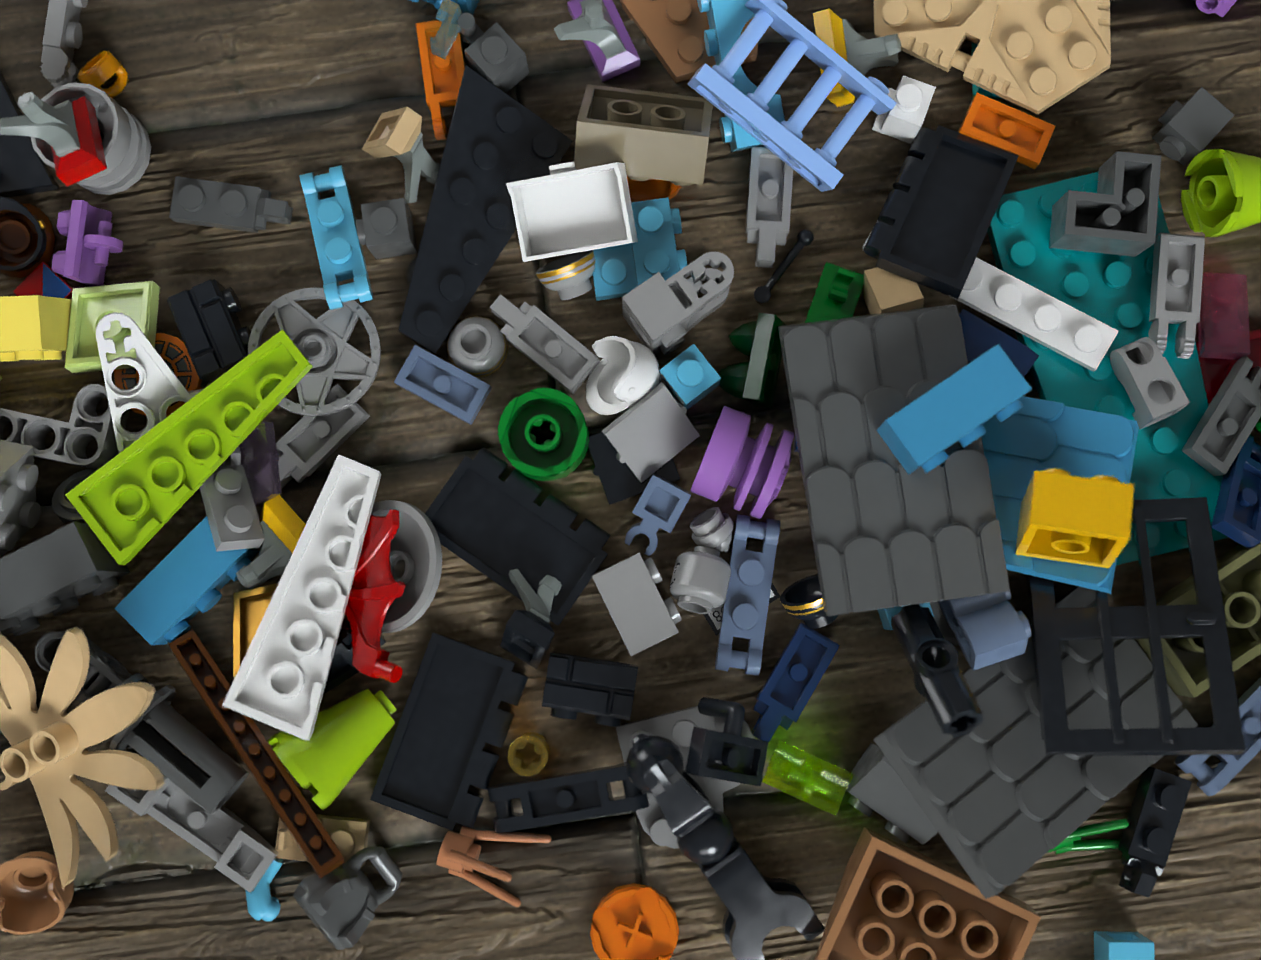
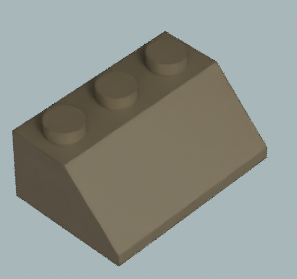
(647, 130)

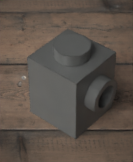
(1191, 126)
(387, 228)

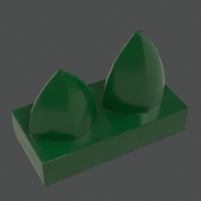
(758, 377)

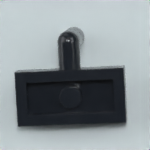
(726, 753)

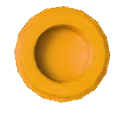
(101, 69)

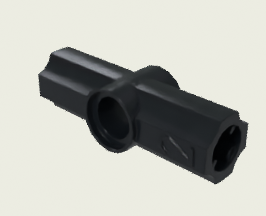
(936, 671)

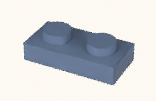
(443, 384)

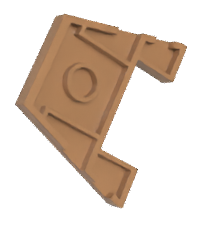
(676, 34)

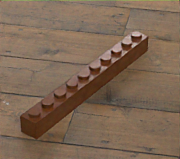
(258, 756)

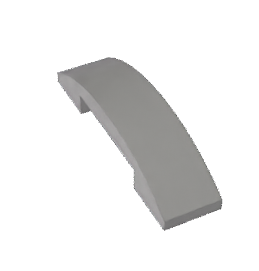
(222, 836)

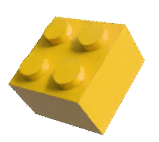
(1074, 518)

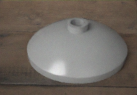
(413, 560)

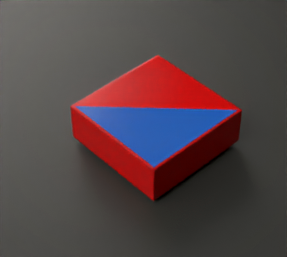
(44, 283)

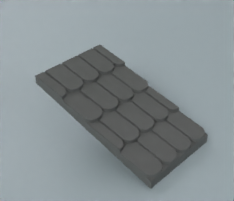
(873, 526)
(996, 788)

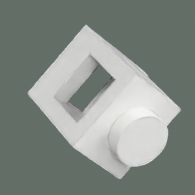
(909, 113)

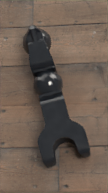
(707, 838)

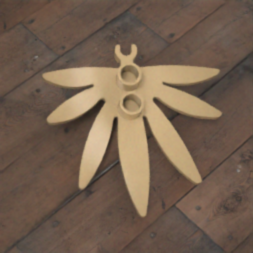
(53, 746)

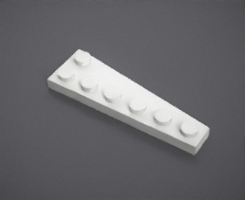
(298, 634)

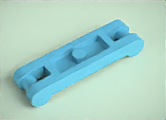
(336, 238)

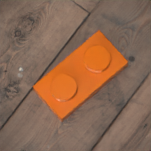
(1007, 129)

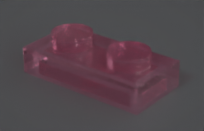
(1224, 316)

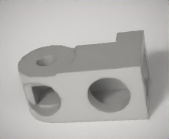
(1148, 381)

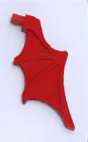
(371, 598)

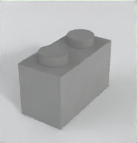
(636, 603)

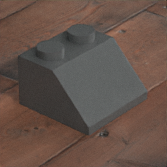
(881, 790)

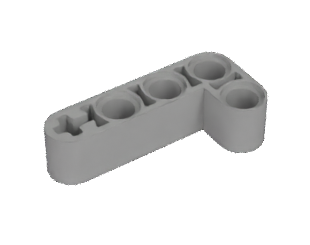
(70, 437)

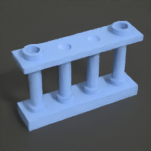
(751, 109)

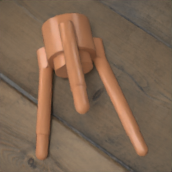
(461, 857)

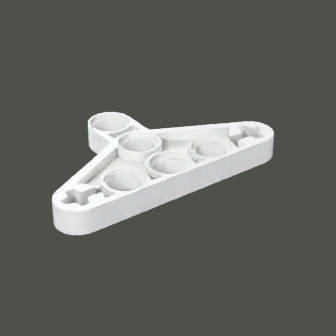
(156, 386)

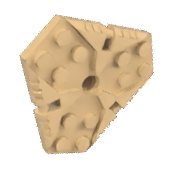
(1024, 49)

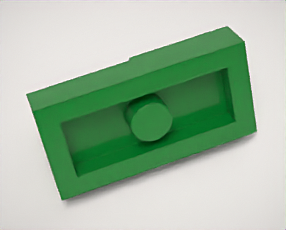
(835, 294)

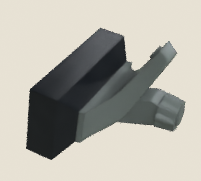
(529, 631)

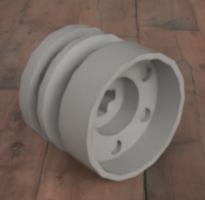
(122, 136)

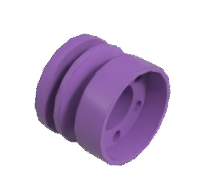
(743, 463)

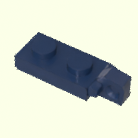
(792, 681)

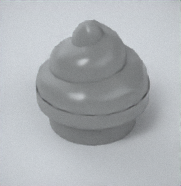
(712, 529)

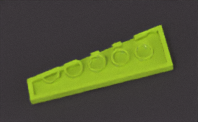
(164, 467)

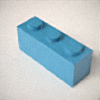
(954, 411)
(182, 586)

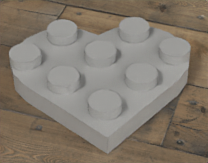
(678, 728)

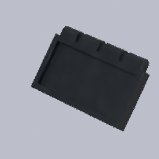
(940, 209)
(502, 530)
(445, 733)

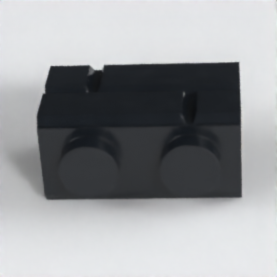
(210, 328)
(589, 687)

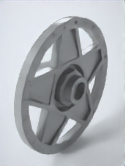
(325, 347)

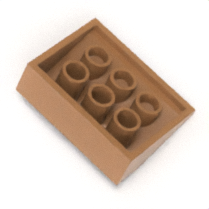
(918, 909)

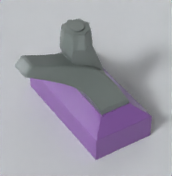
(603, 35)

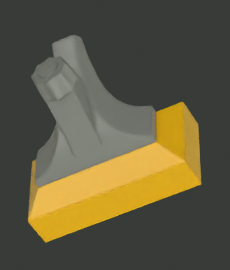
(854, 48)
(281, 534)

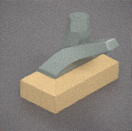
(400, 136)

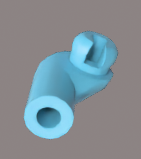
(259, 902)

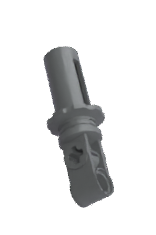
(107, 673)

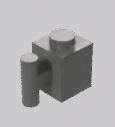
(493, 53)

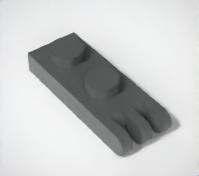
(1227, 419)

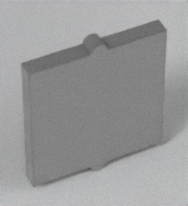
(651, 432)

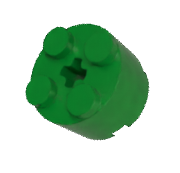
(534, 412)

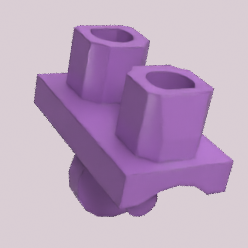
(87, 244)

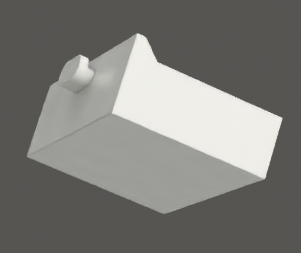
(573, 210)

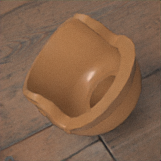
(32, 893)

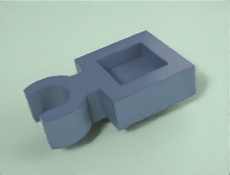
(660, 508)

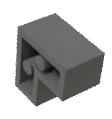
(1118, 216)

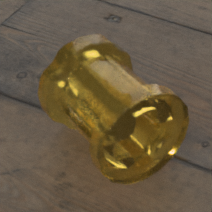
(517, 759)

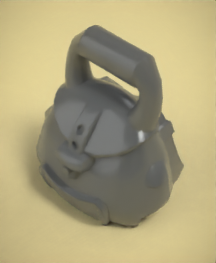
(345, 898)

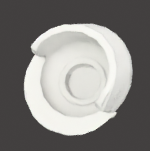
(622, 375)

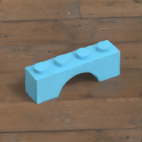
(726, 23)

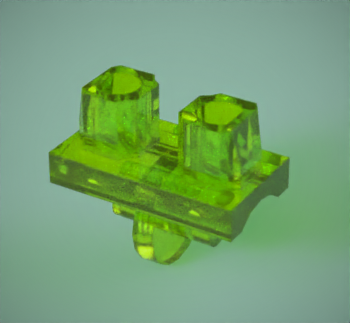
(807, 777)

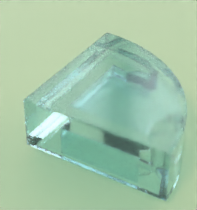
(449, 29)

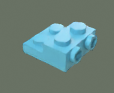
(629, 265)

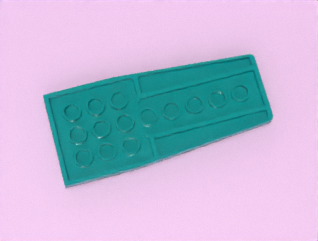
(1119, 295)

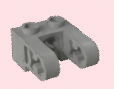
(667, 309)

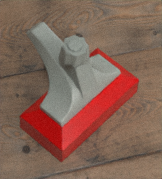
(68, 129)

